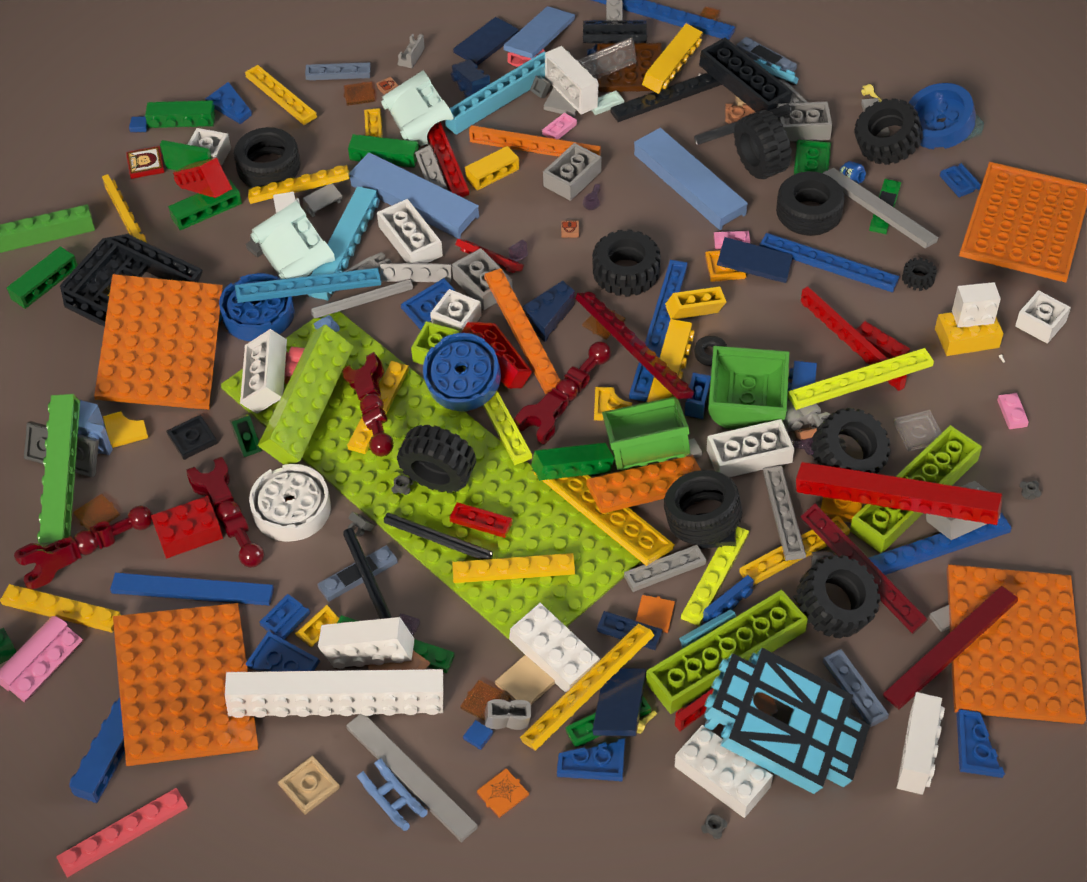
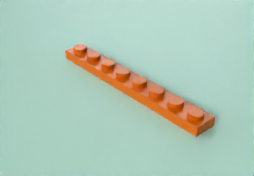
(524, 141)
(522, 330)

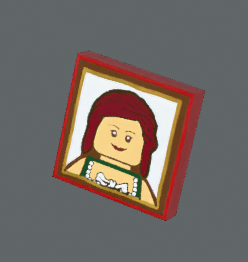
(145, 162)

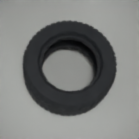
(263, 142)
(708, 527)

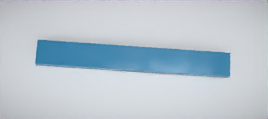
(307, 285)

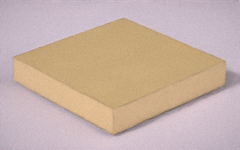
(525, 681)
(308, 784)

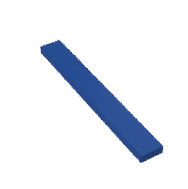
(832, 263)
(192, 589)

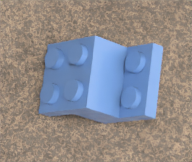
(92, 425)

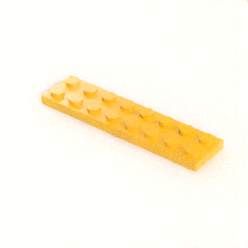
(621, 525)

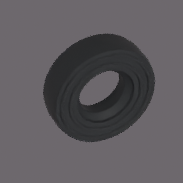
(704, 342)

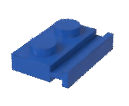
(960, 180)
(285, 617)

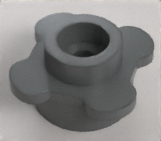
(399, 481)
(1026, 491)
(714, 820)

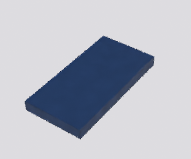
(485, 41)
(754, 260)
(620, 704)

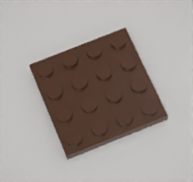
(632, 76)

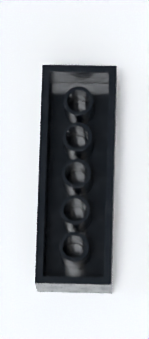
(743, 76)

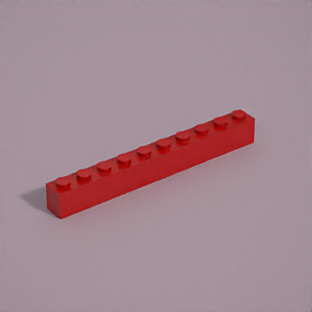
(899, 493)

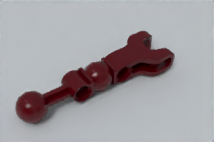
(366, 384)
(555, 402)
(227, 511)
(68, 550)

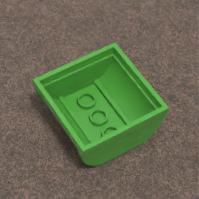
(748, 386)
(647, 433)

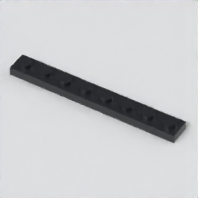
(666, 96)

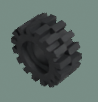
(921, 267)

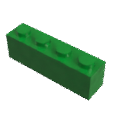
(180, 114)
(392, 150)
(201, 207)
(42, 277)
(572, 461)

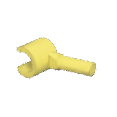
(868, 89)
(641, 725)

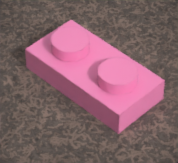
(559, 126)
(736, 235)
(1012, 411)

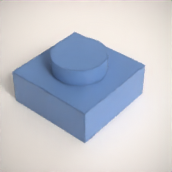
(328, 320)

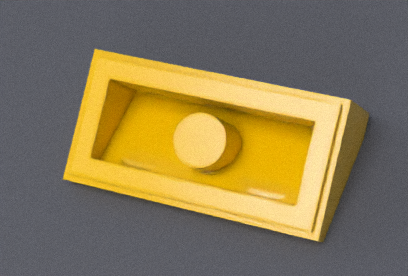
(310, 631)

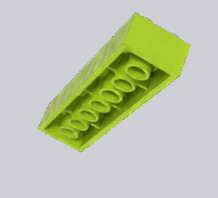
(305, 396)
(939, 463)
(695, 667)

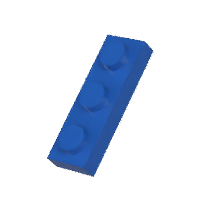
(729, 600)

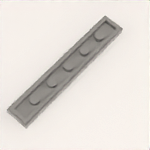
(784, 513)

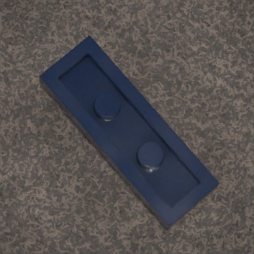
(619, 627)

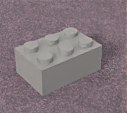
(807, 121)
(572, 171)
(470, 274)
(953, 527)

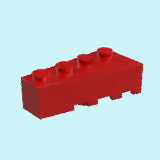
(203, 178)
(513, 368)

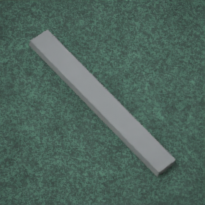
(883, 210)
(412, 777)

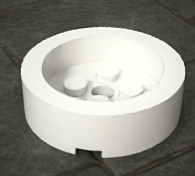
(296, 517)

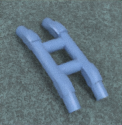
(392, 782)

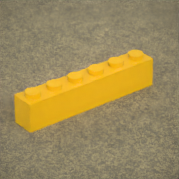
(672, 58)
(673, 353)

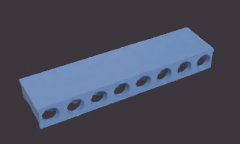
(690, 178)
(432, 202)

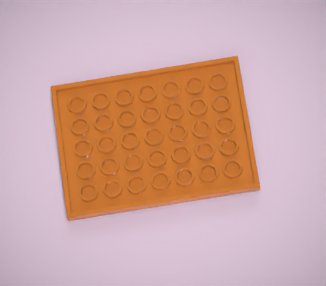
(1026, 222)
(159, 342)
(1028, 657)
(175, 683)

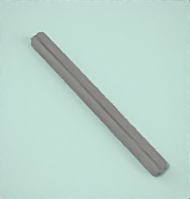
(362, 298)

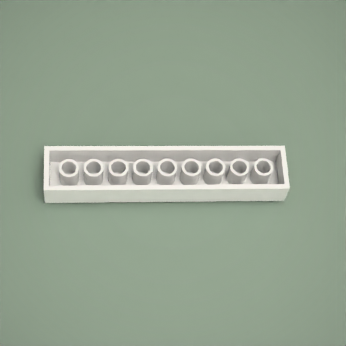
(334, 692)

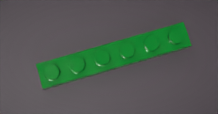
(438, 657)

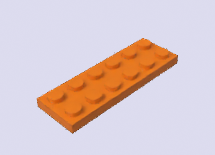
(638, 484)

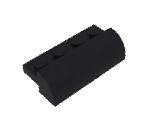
(614, 31)

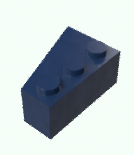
(469, 77)
(549, 308)

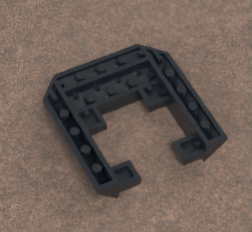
(90, 282)

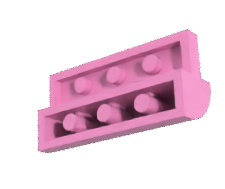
(39, 658)

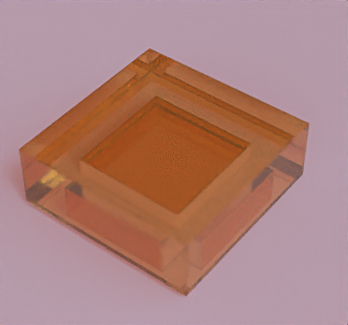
(710, 13)

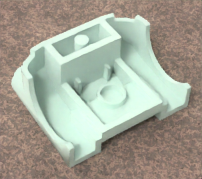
(416, 107)
(292, 243)

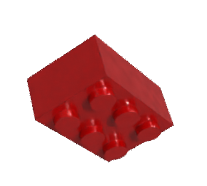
(187, 527)

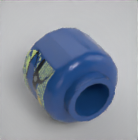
(853, 171)

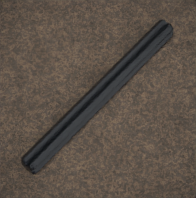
(729, 128)
(437, 536)
(366, 574)

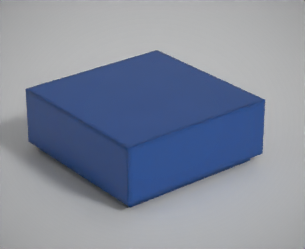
(138, 124)
(478, 735)

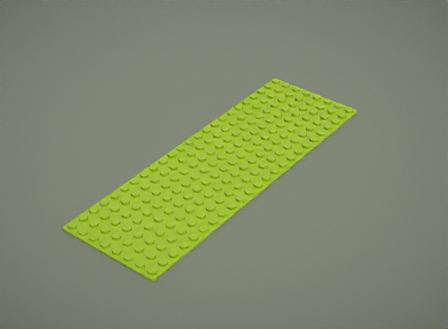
(540, 516)

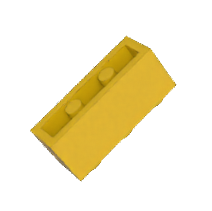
(492, 168)
(695, 303)

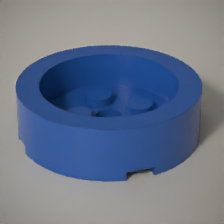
(947, 102)
(250, 321)
(471, 387)

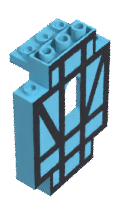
(820, 736)

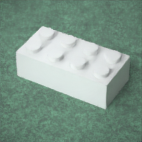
(571, 80)
(409, 233)
(263, 371)
(750, 448)
(366, 642)
(553, 647)
(921, 743)
(723, 772)

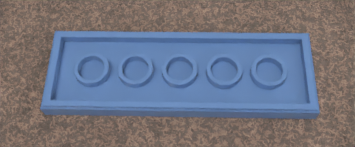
(539, 32)

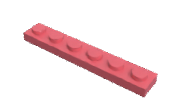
(121, 832)

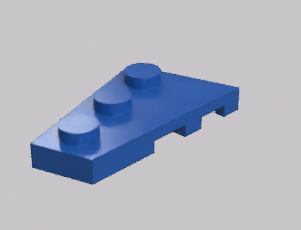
(230, 103)
(421, 305)
(278, 655)
(974, 747)
(596, 763)

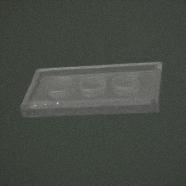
(610, 59)

